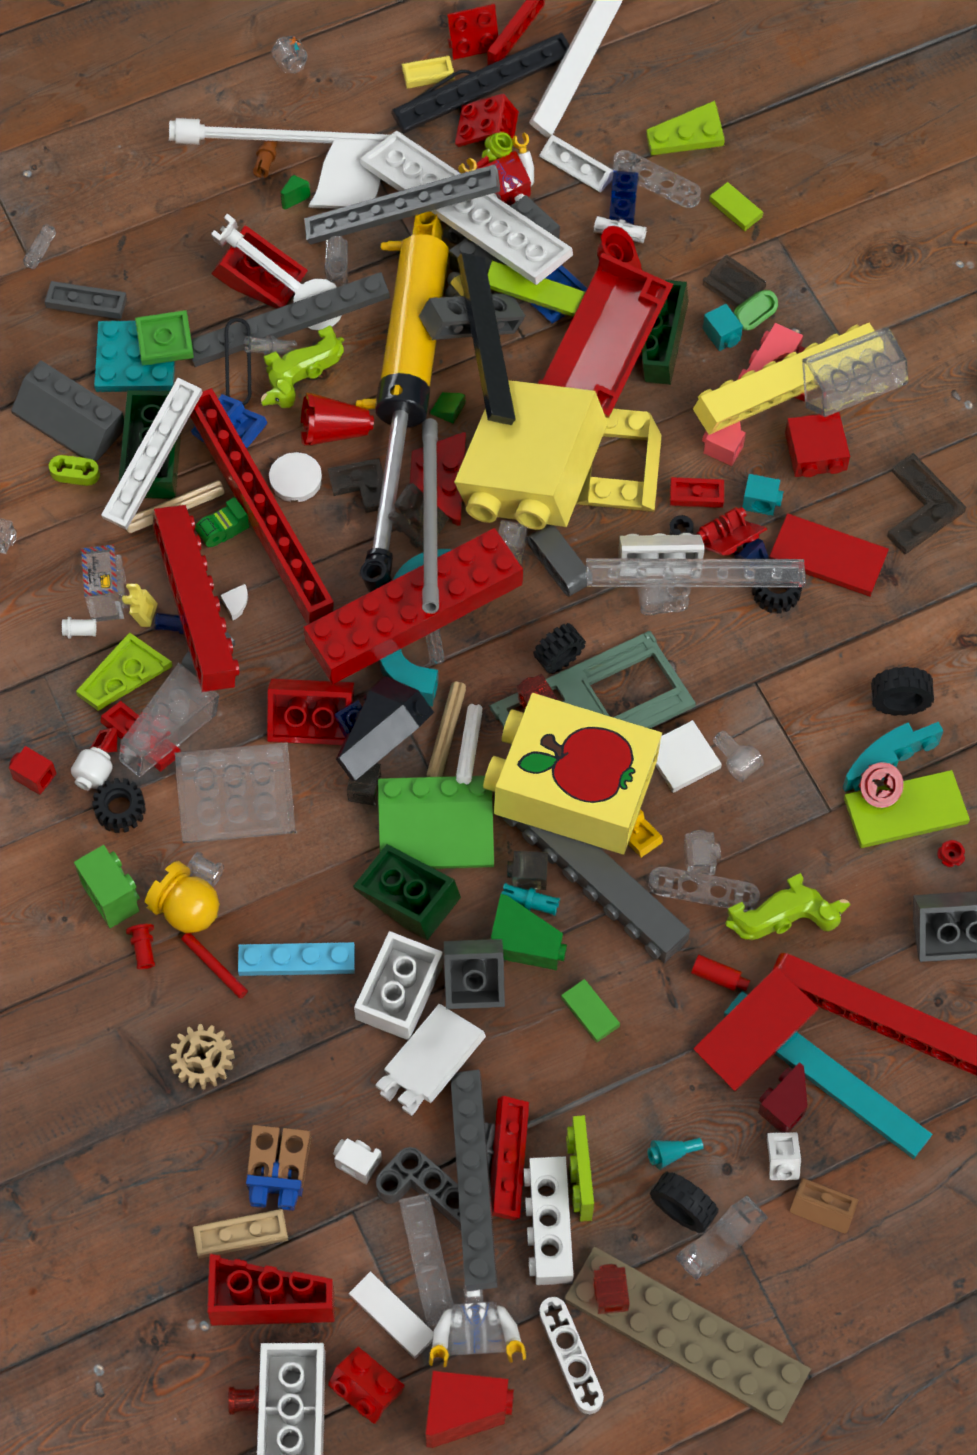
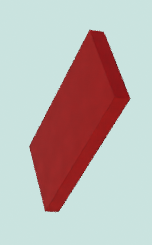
(830, 554)
(756, 1029)

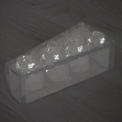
(167, 720)

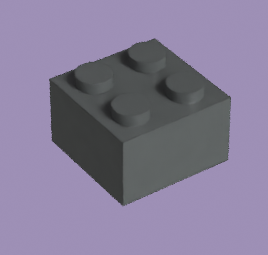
(474, 974)

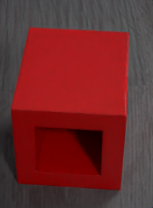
(32, 770)

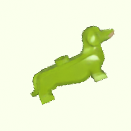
(299, 365)
(783, 909)

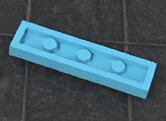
(296, 959)

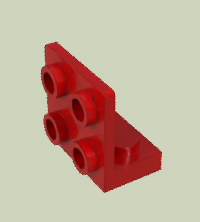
(486, 118)

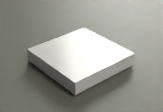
(685, 757)

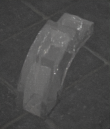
(722, 1239)

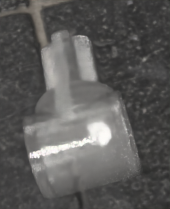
(741, 760)

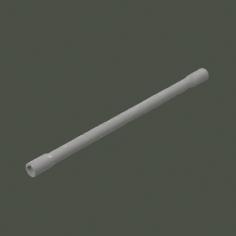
(430, 591)

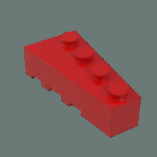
(264, 1295)

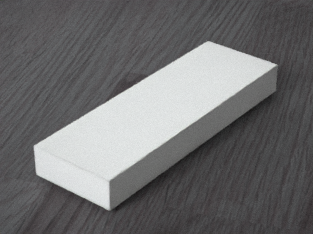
(392, 1315)

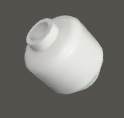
(91, 768)

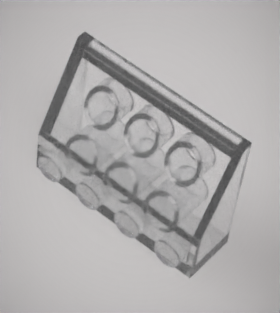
(235, 792)

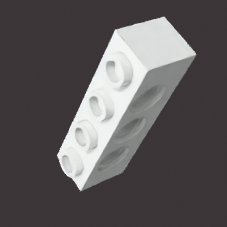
(551, 1173)

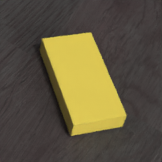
(427, 71)

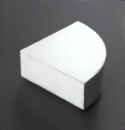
(235, 601)

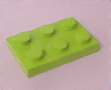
(580, 1168)

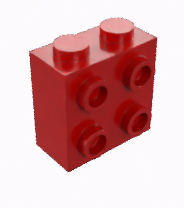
(817, 445)

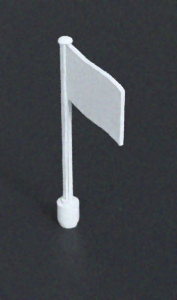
(342, 175)

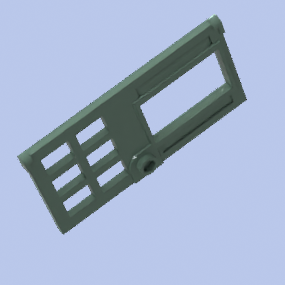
(575, 684)

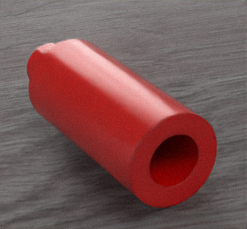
(719, 973)

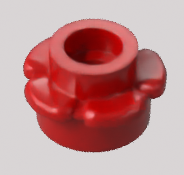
(954, 847)

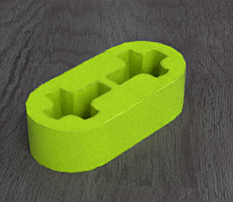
(74, 470)

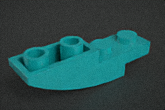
(897, 744)

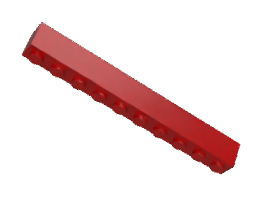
(262, 508)

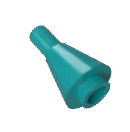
(663, 1153)

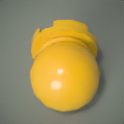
(186, 901)

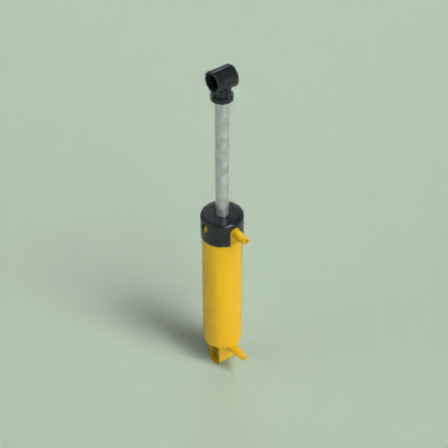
(406, 371)

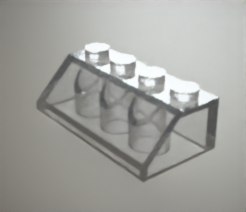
(854, 372)

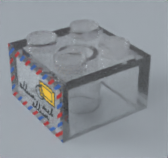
(103, 582)

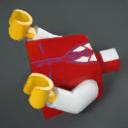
(514, 172)

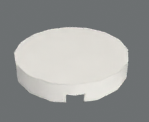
(295, 477)

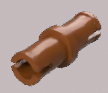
(265, 156)

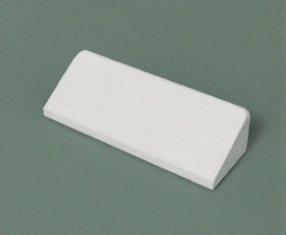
(576, 163)

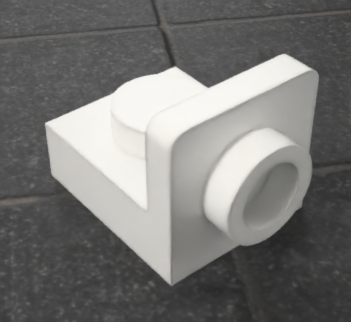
(784, 1156)

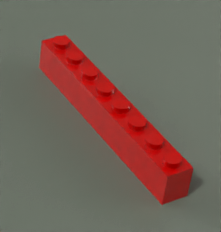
(195, 598)

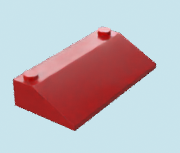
(608, 331)

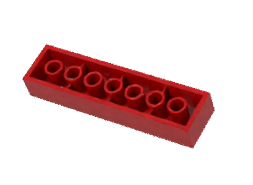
(394, 613)

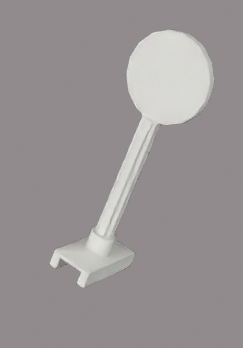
(302, 291)

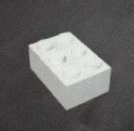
(399, 985)

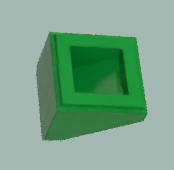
(294, 192)
(448, 406)

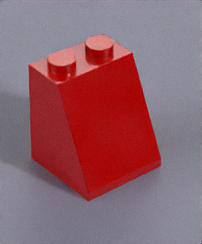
(465, 1406)

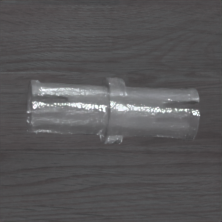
(268, 345)

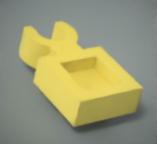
(141, 605)

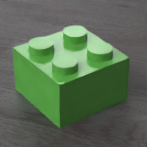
(107, 885)

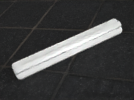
(469, 744)

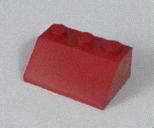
(305, 710)

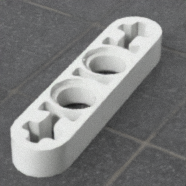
(570, 1355)

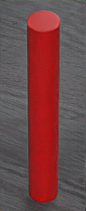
(233, 984)

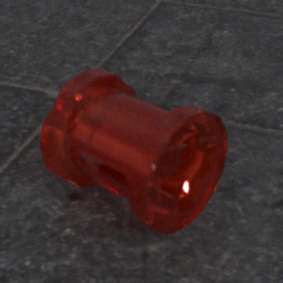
(243, 1400)

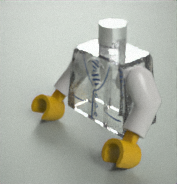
(475, 1329)

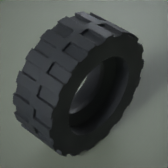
(902, 691)
(684, 1202)

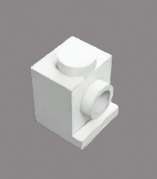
(357, 1159)

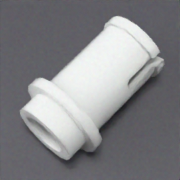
(78, 627)

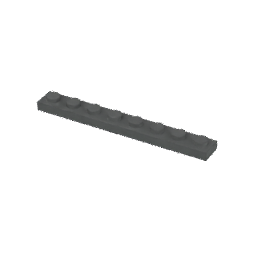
(402, 204)
(292, 317)
(473, 1181)

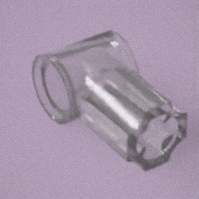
(336, 261)

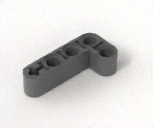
(416, 1179)

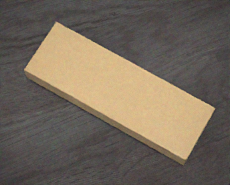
(240, 1233)

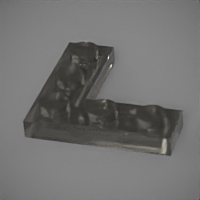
(938, 510)

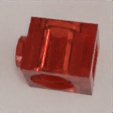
(534, 685)
(611, 1289)

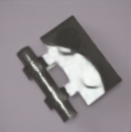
(411, 508)

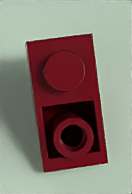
(787, 1102)

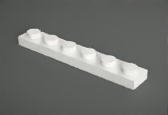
(152, 453)

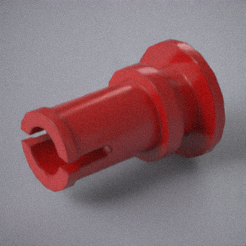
(142, 944)

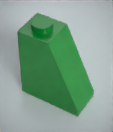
(526, 936)

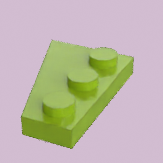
(687, 132)
(122, 671)

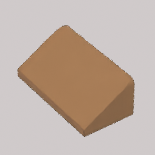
(824, 1206)

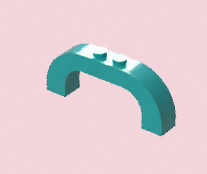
(397, 666)

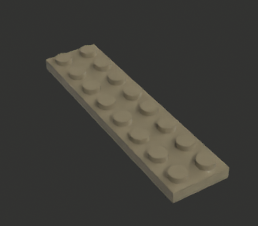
(695, 1340)

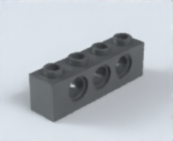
(449, 316)

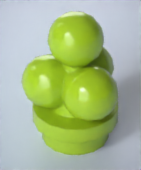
(497, 146)

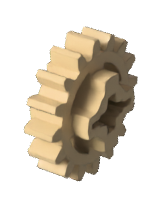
(212, 1052)

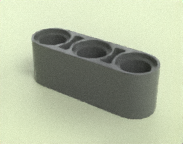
(558, 559)

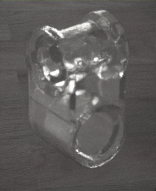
(663, 599)

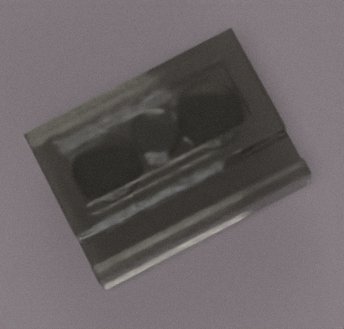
(733, 281)

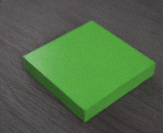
(164, 338)

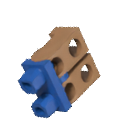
(275, 1175)

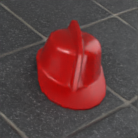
(620, 245)

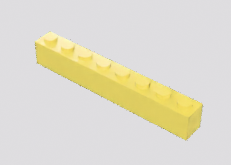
(763, 388)

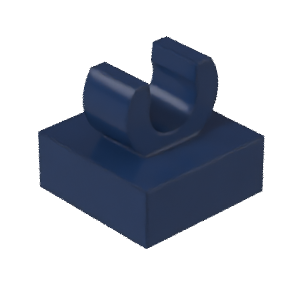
(752, 550)

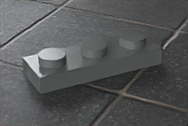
(86, 300)

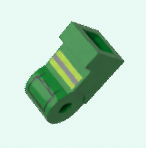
(223, 524)

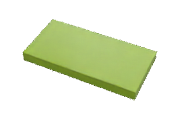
(924, 807)

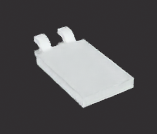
(430, 1058)

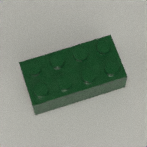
(139, 415)

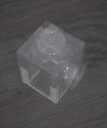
(701, 852)

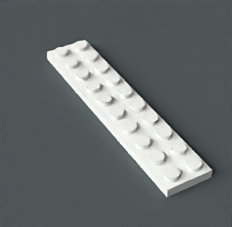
(482, 220)

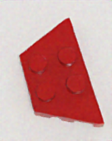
(449, 460)

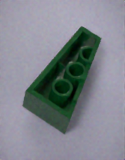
(663, 342)

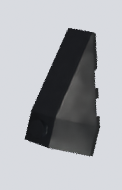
(386, 719)

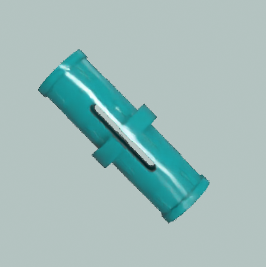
(531, 899)

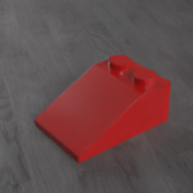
(250, 278)

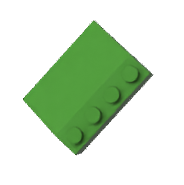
(438, 820)

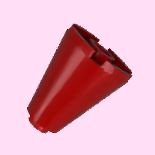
(332, 420)

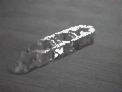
(658, 175)
(704, 884)

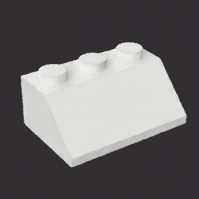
(661, 546)

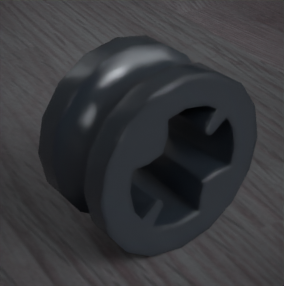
(686, 523)

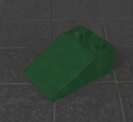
(408, 891)

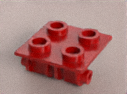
(472, 31)
(729, 532)

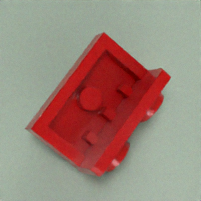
(365, 1384)

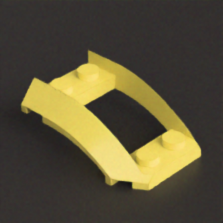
(626, 493)

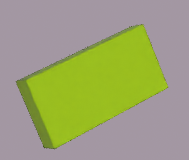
(736, 206)

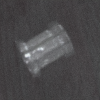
(205, 869)

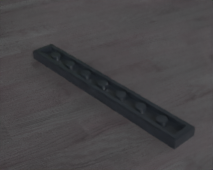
(480, 83)
(486, 339)

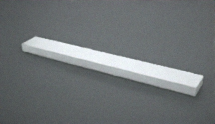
(573, 66)

